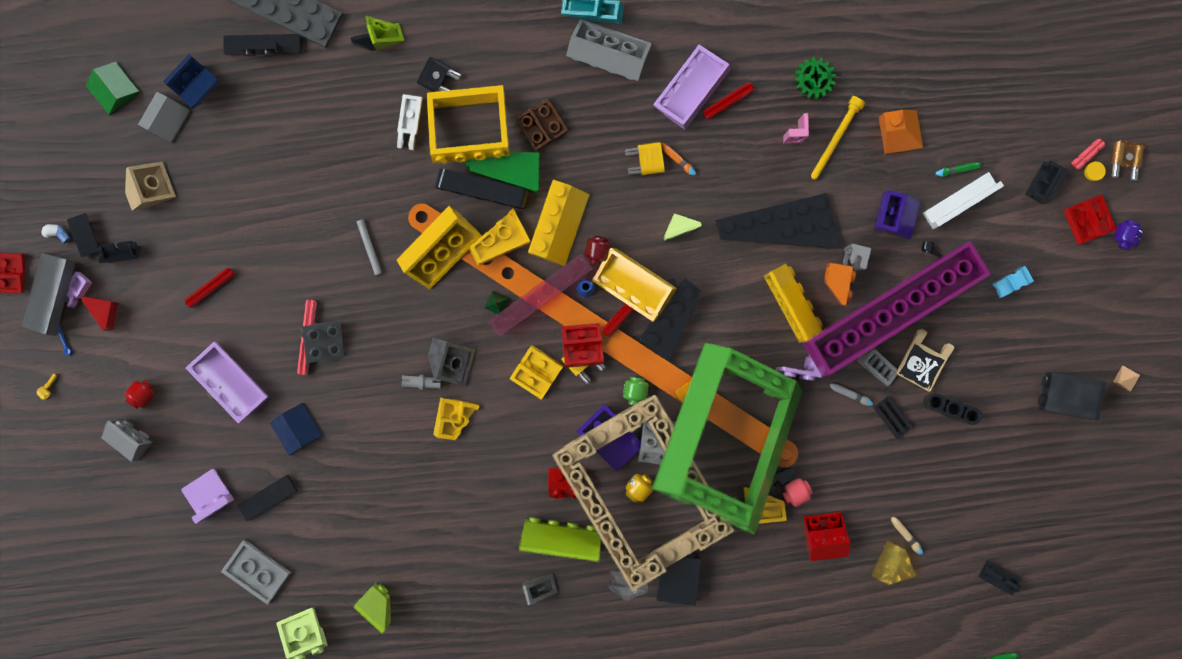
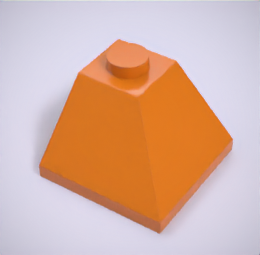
(900, 131)

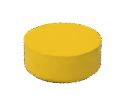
(1094, 171)

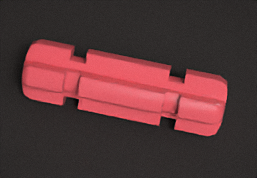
(1088, 154)

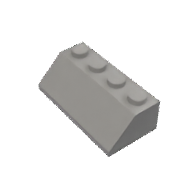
(608, 49)

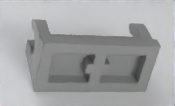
(858, 255)

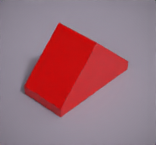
(102, 311)

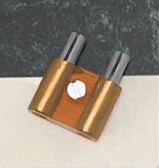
(1127, 155)

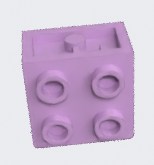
(810, 374)
(207, 495)

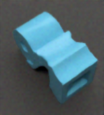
(1013, 281)

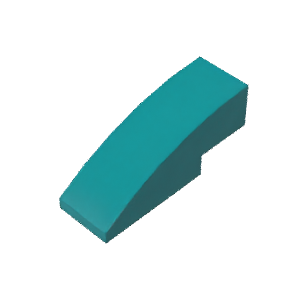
(594, 10)

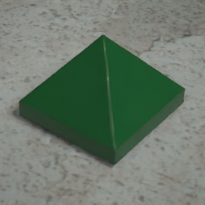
(496, 303)

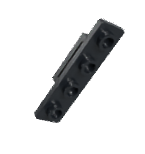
(261, 44)

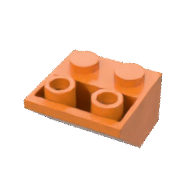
(838, 281)

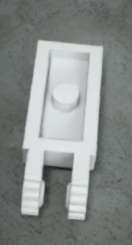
(409, 119)

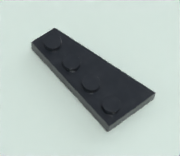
(667, 329)

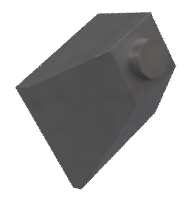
(450, 361)

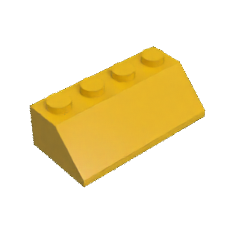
(558, 223)
(438, 248)
(793, 303)

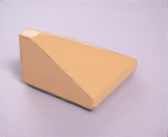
(1126, 378)

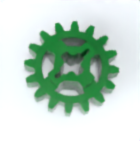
(825, 76)

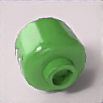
(635, 390)

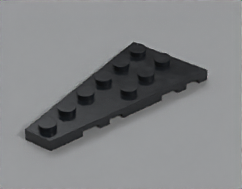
(792, 223)

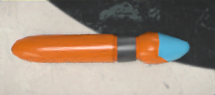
(678, 159)

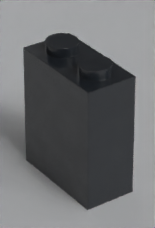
(680, 581)

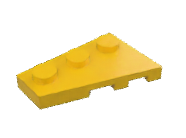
(501, 239)

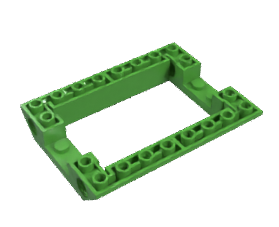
(689, 425)

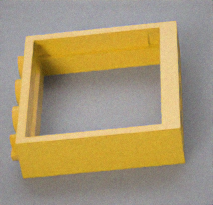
(461, 98)

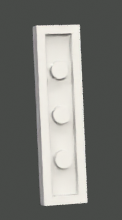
(961, 200)

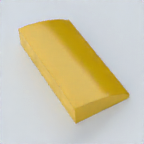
(634, 284)

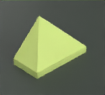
(680, 225)

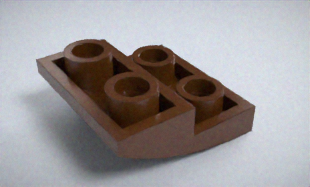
(542, 124)

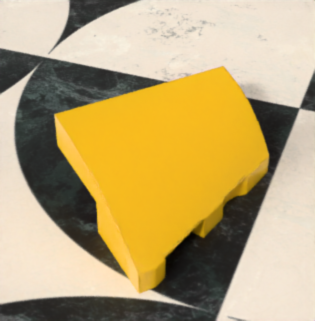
(452, 417)

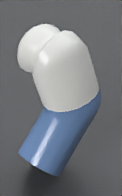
(56, 230)

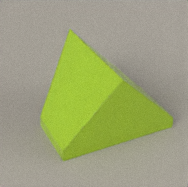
(384, 33)

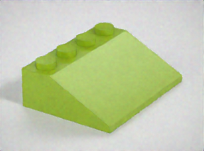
(560, 539)

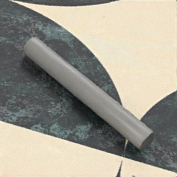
(369, 247)

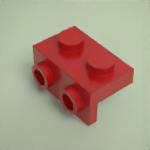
(558, 485)

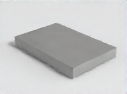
(256, 572)

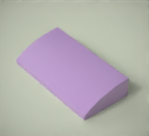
(692, 86)
(239, 392)

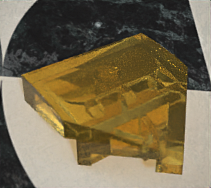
(893, 565)

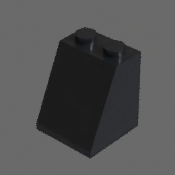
(1071, 395)

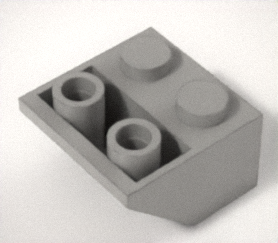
(126, 439)

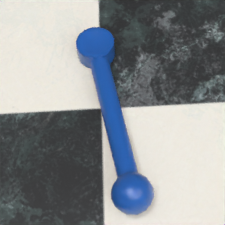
(67, 351)

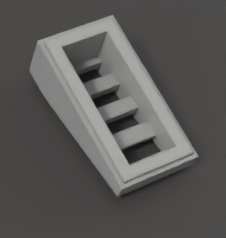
(869, 359)

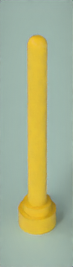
(855, 105)

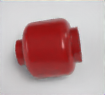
(139, 394)

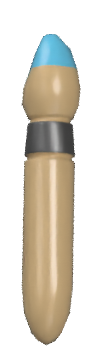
(906, 534)

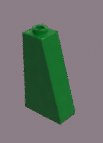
(518, 169)

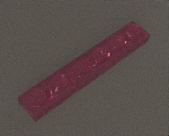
(540, 295)

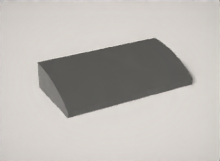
(48, 294)

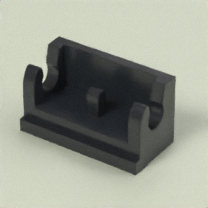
(1046, 182)

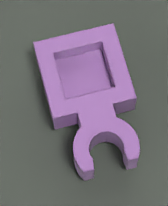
(78, 287)

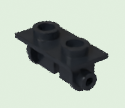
(126, 251)
(1000, 578)

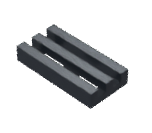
(902, 430)

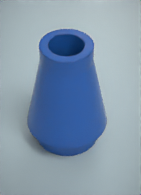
(585, 293)

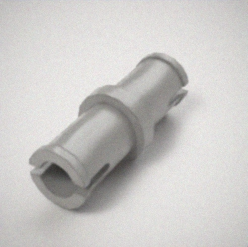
(420, 382)

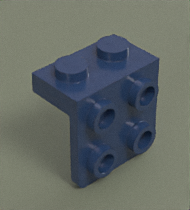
(191, 81)

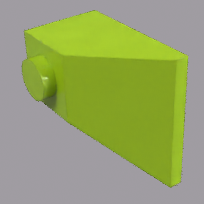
(375, 607)

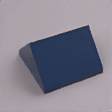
(295, 428)

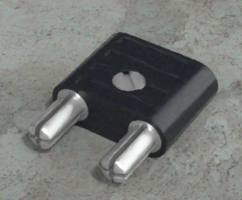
(435, 74)

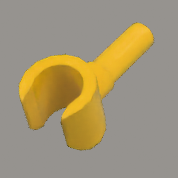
(43, 391)

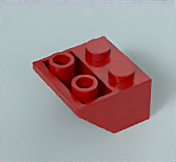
(826, 536)

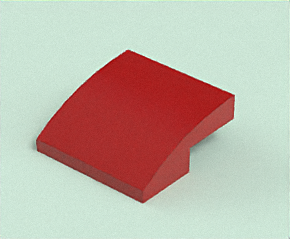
(1089, 219)
(12, 272)
(582, 345)

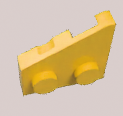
(773, 510)

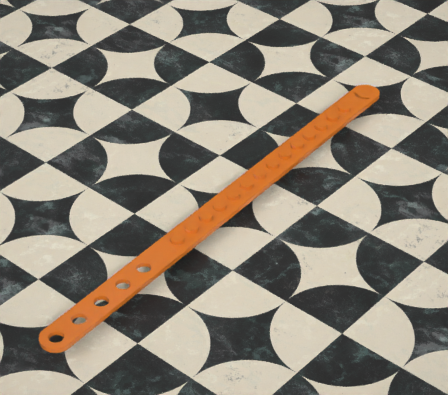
(621, 347)

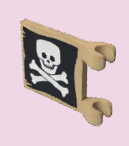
(921, 363)

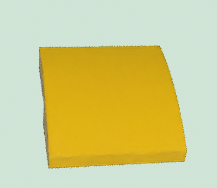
(536, 372)

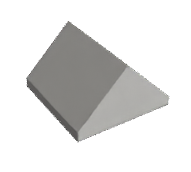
(164, 117)

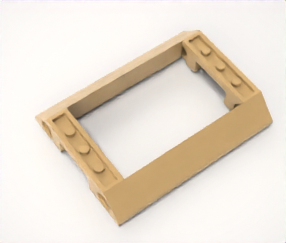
(653, 564)

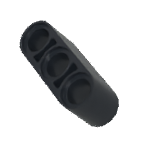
(961, 409)

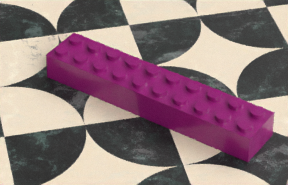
(896, 309)

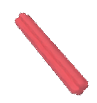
(309, 319)

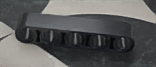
(482, 189)

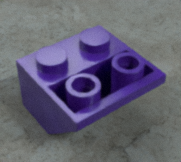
(897, 214)

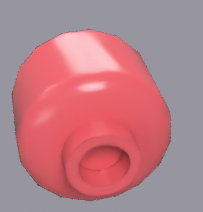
(797, 492)

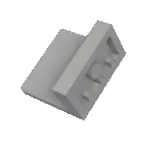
(650, 447)

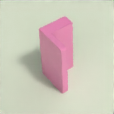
(798, 135)

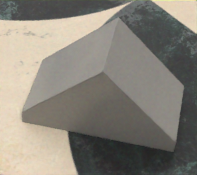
(539, 588)

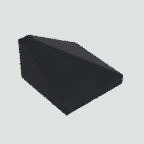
(363, 41)

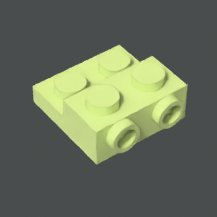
(302, 635)

